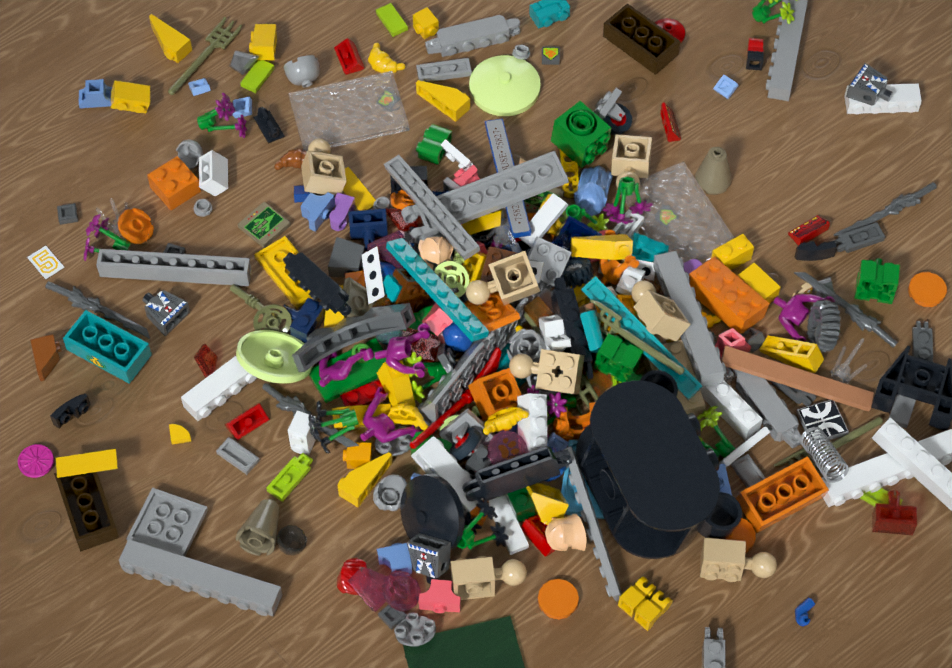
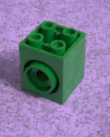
(581, 134)

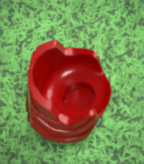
(348, 569)

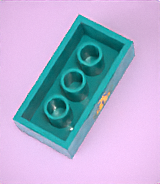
(107, 346)

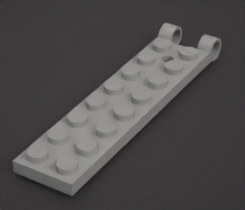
(492, 193)

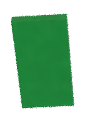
(360, 375)

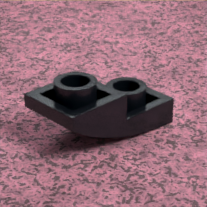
(811, 252)
(75, 406)

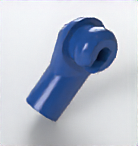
(801, 612)

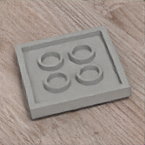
(168, 522)

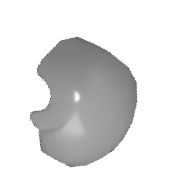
(190, 152)

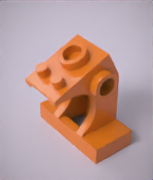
(563, 424)

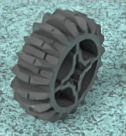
(824, 325)

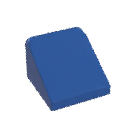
(299, 194)

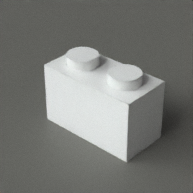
(213, 173)
(299, 434)

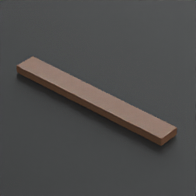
(797, 378)

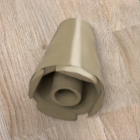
(714, 172)
(260, 529)

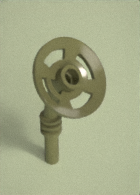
(269, 317)

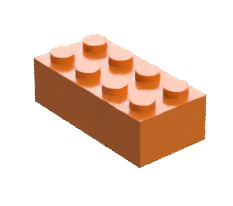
(727, 295)
(782, 494)

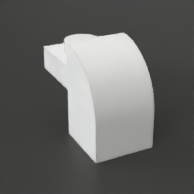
(628, 280)
(553, 333)

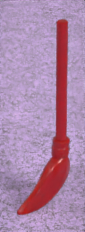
(466, 398)

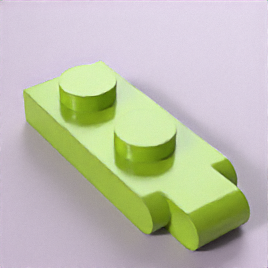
(290, 477)

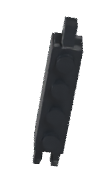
(318, 283)
(566, 306)
(516, 473)

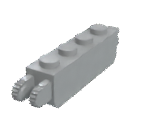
(473, 35)
(769, 407)
(713, 650)

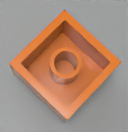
(174, 183)
(495, 393)

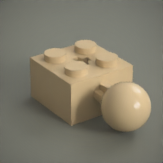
(631, 157)
(322, 170)
(509, 290)
(658, 312)
(550, 361)
(727, 561)
(477, 576)

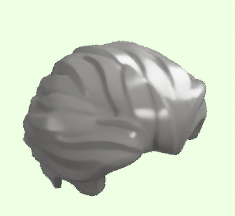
(389, 492)

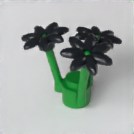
(347, 418)
(471, 525)

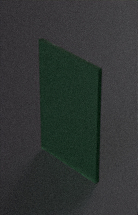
(472, 646)

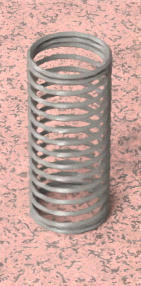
(816, 461)

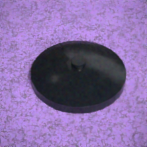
(432, 508)

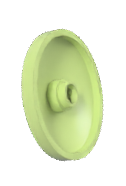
(504, 85)
(269, 356)

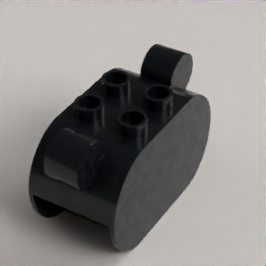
(653, 470)

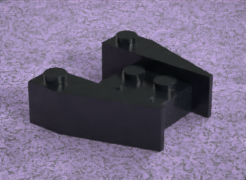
(918, 381)

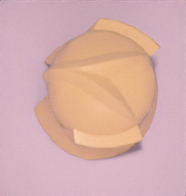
(435, 250)
(566, 533)

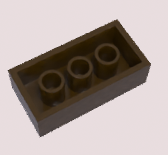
(641, 38)
(87, 509)

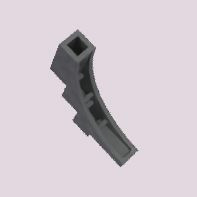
(351, 330)

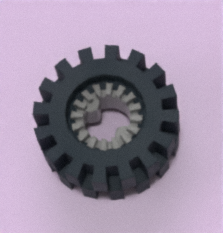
(577, 272)

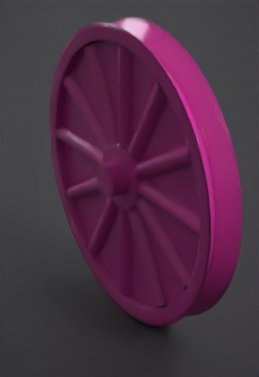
(35, 461)

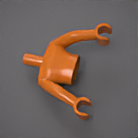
(614, 269)

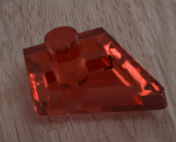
(397, 219)
(206, 360)

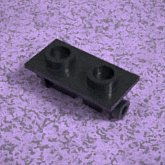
(268, 125)

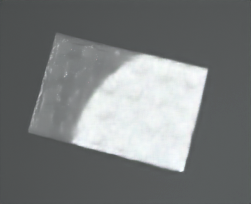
(349, 110)
(681, 214)

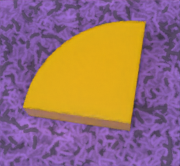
(178, 434)

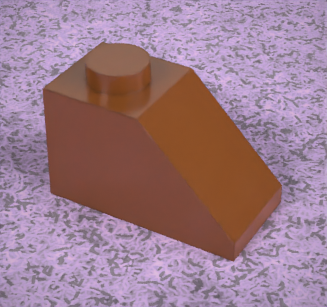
(45, 354)

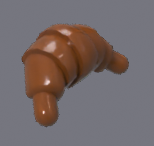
(292, 158)

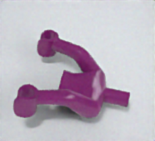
(796, 312)
(400, 348)
(340, 369)
(382, 425)

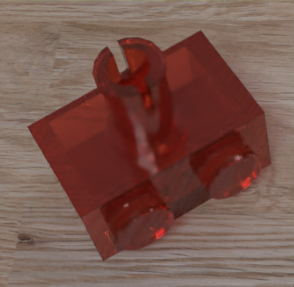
(423, 347)
(893, 517)

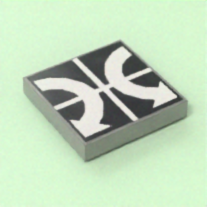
(825, 416)

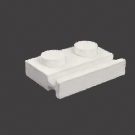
(453, 154)

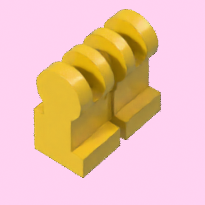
(635, 602)

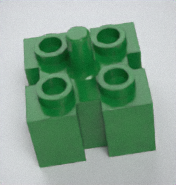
(877, 281)
(618, 358)

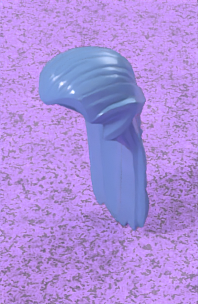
(593, 189)

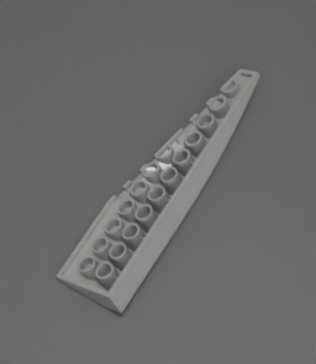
(471, 363)

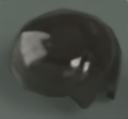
(291, 540)

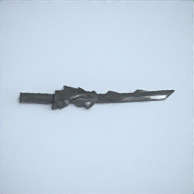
(894, 208)
(80, 301)
(856, 314)
(294, 405)

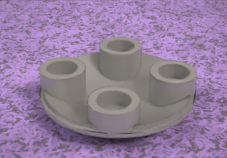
(395, 447)
(415, 630)

